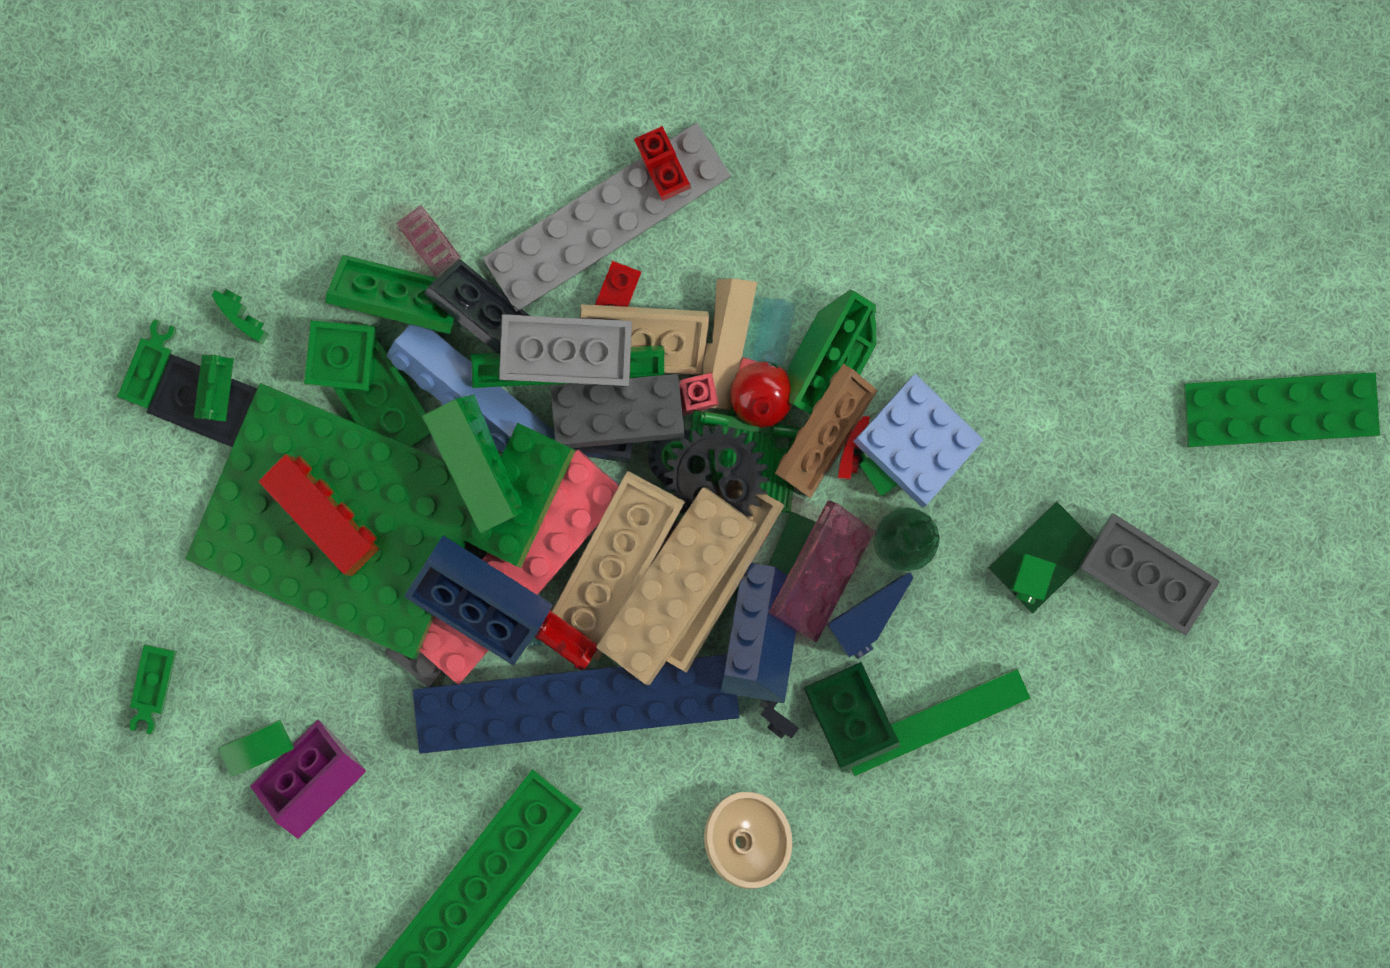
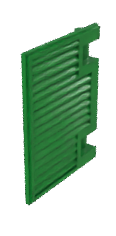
(765, 437)

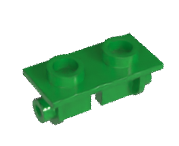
(214, 387)

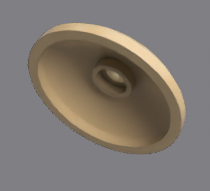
(763, 839)

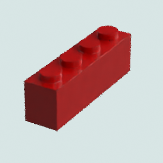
(319, 514)

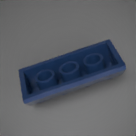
(478, 600)
(758, 643)

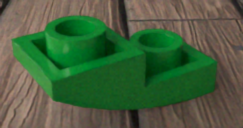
(232, 308)
(256, 748)

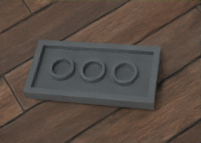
(617, 414)
(1149, 574)

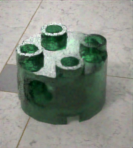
(906, 539)

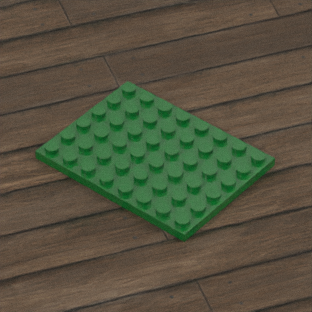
(389, 487)

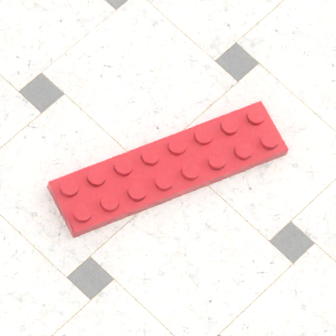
(567, 524)

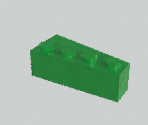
(474, 462)

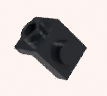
(778, 723)

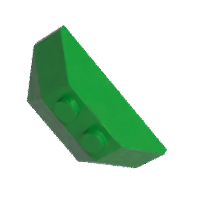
(838, 336)

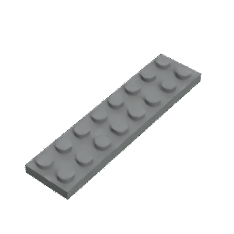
(600, 222)

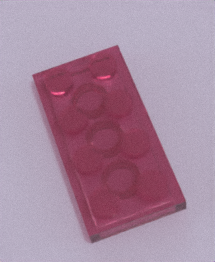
(821, 571)

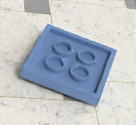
(918, 440)

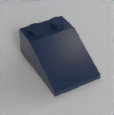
(866, 620)

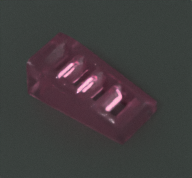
(412, 218)

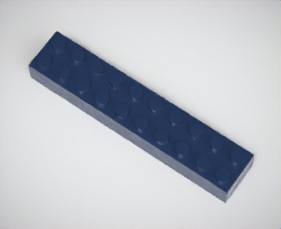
(569, 705)

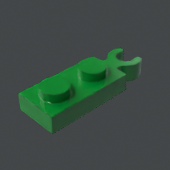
(147, 367)
(151, 685)

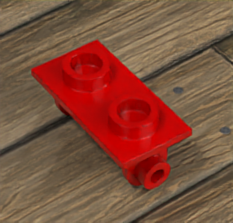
(618, 285)
(566, 641)

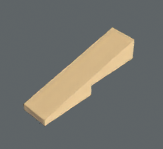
(731, 322)

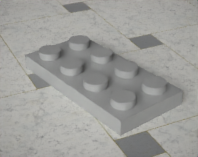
(565, 350)

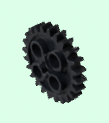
(745, 469)

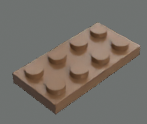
(826, 431)

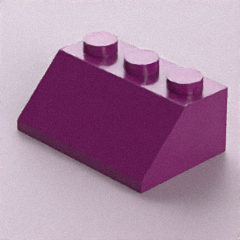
(307, 779)

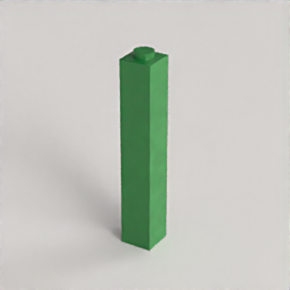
(952, 715)

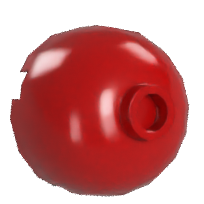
(761, 394)

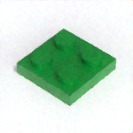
(339, 355)

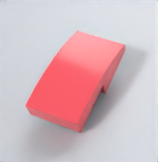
(698, 393)

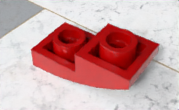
(662, 163)
(849, 461)

